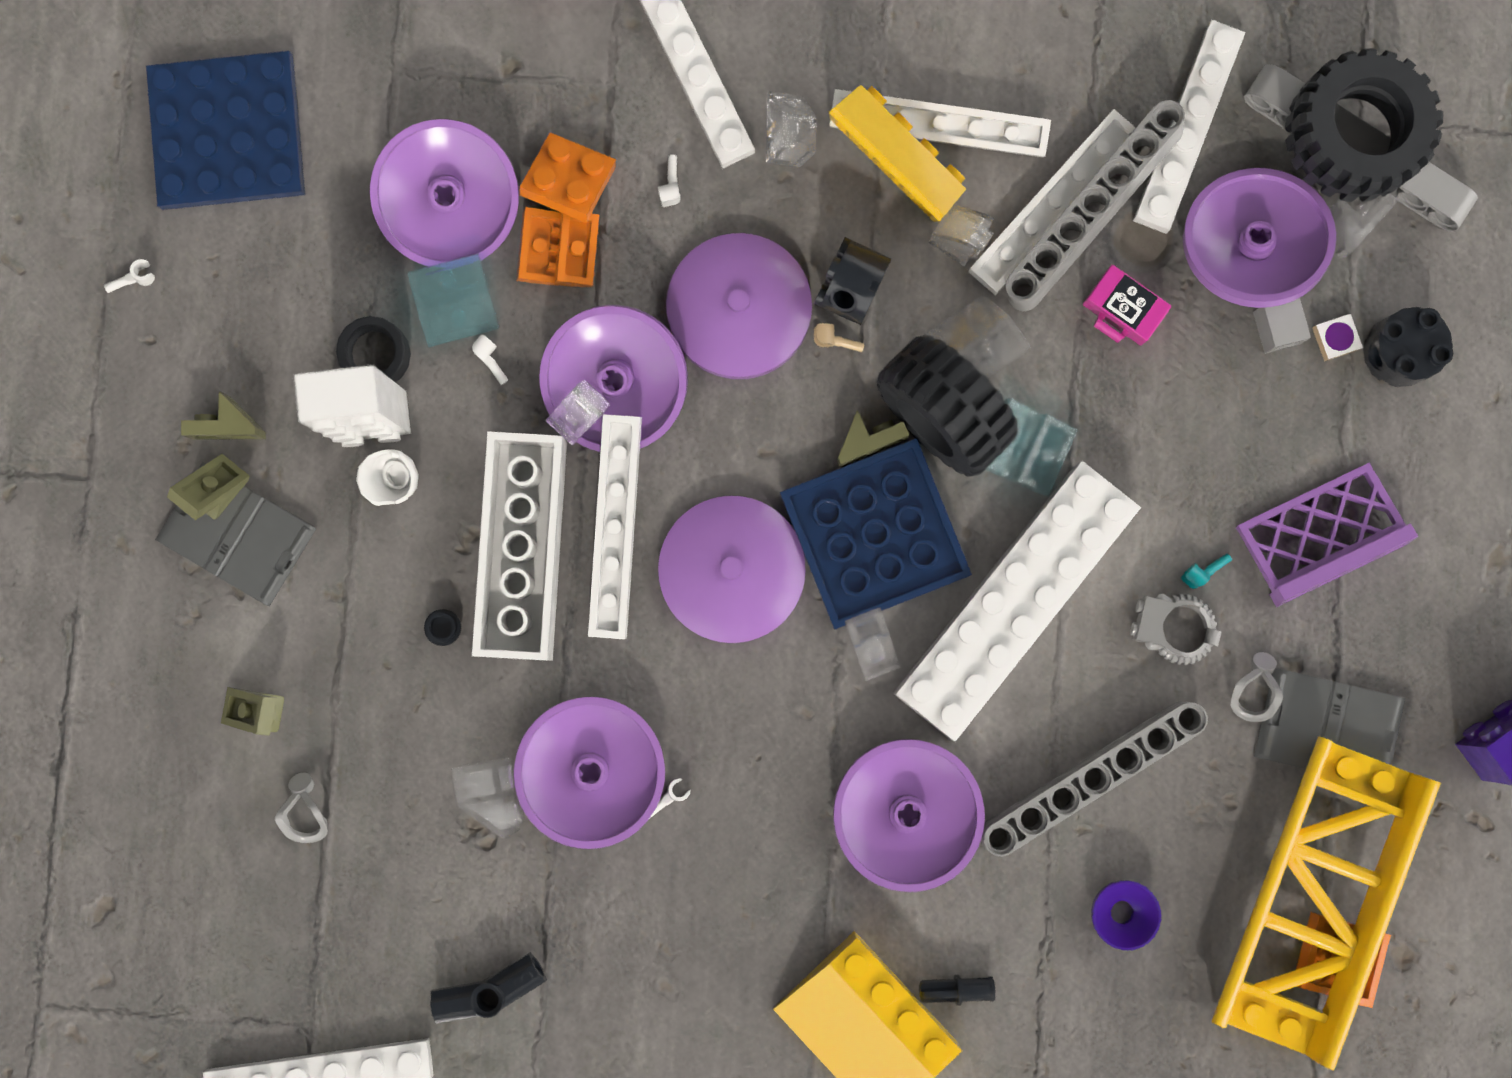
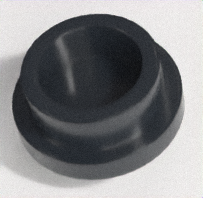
(442, 627)

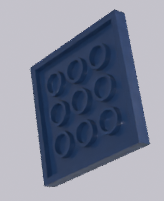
(225, 130)
(875, 533)

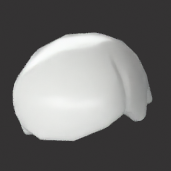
(387, 477)

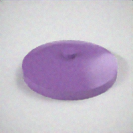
(444, 192)
(1259, 237)
(739, 306)
(624, 359)
(731, 569)
(589, 772)
(908, 815)

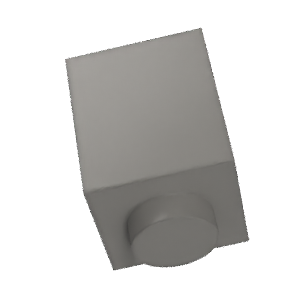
(1282, 326)

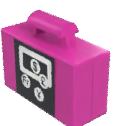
(1125, 306)

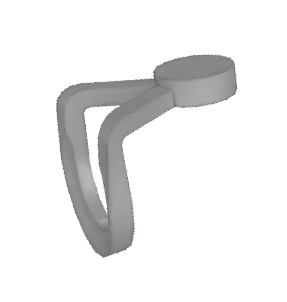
(1263, 665)
(300, 786)

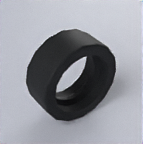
(377, 324)

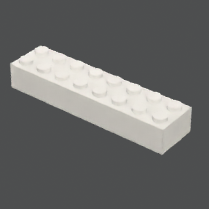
(1016, 600)

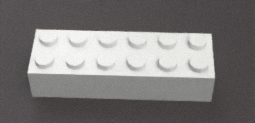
(519, 546)

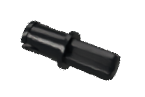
(957, 990)

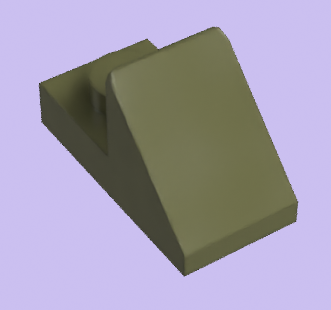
(232, 424)
(860, 445)
(209, 488)
(252, 711)

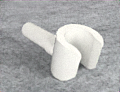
(670, 193)
(132, 277)
(483, 348)
(669, 797)

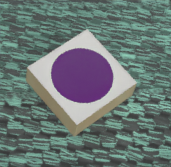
(1337, 337)

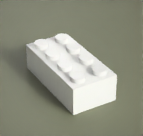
(353, 405)

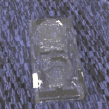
(790, 130)
(962, 234)

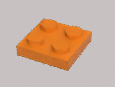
(567, 177)

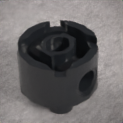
(852, 281)
(1408, 346)

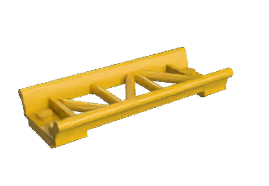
(1258, 1006)

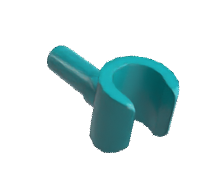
(1196, 577)

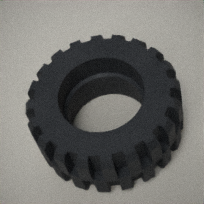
(1398, 95)
(948, 405)

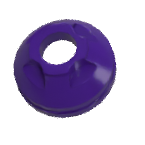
(1143, 921)

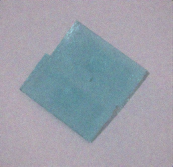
(453, 300)
(1037, 452)

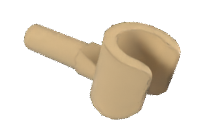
(825, 337)

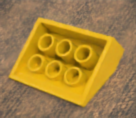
(897, 152)
(865, 1019)

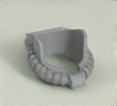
(1150, 622)

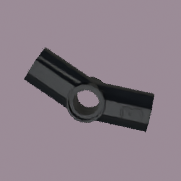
(466, 1002)

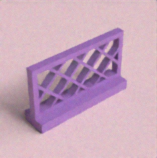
(1339, 563)

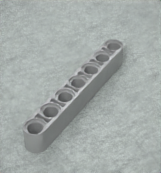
(1100, 190)
(1428, 193)
(1110, 777)

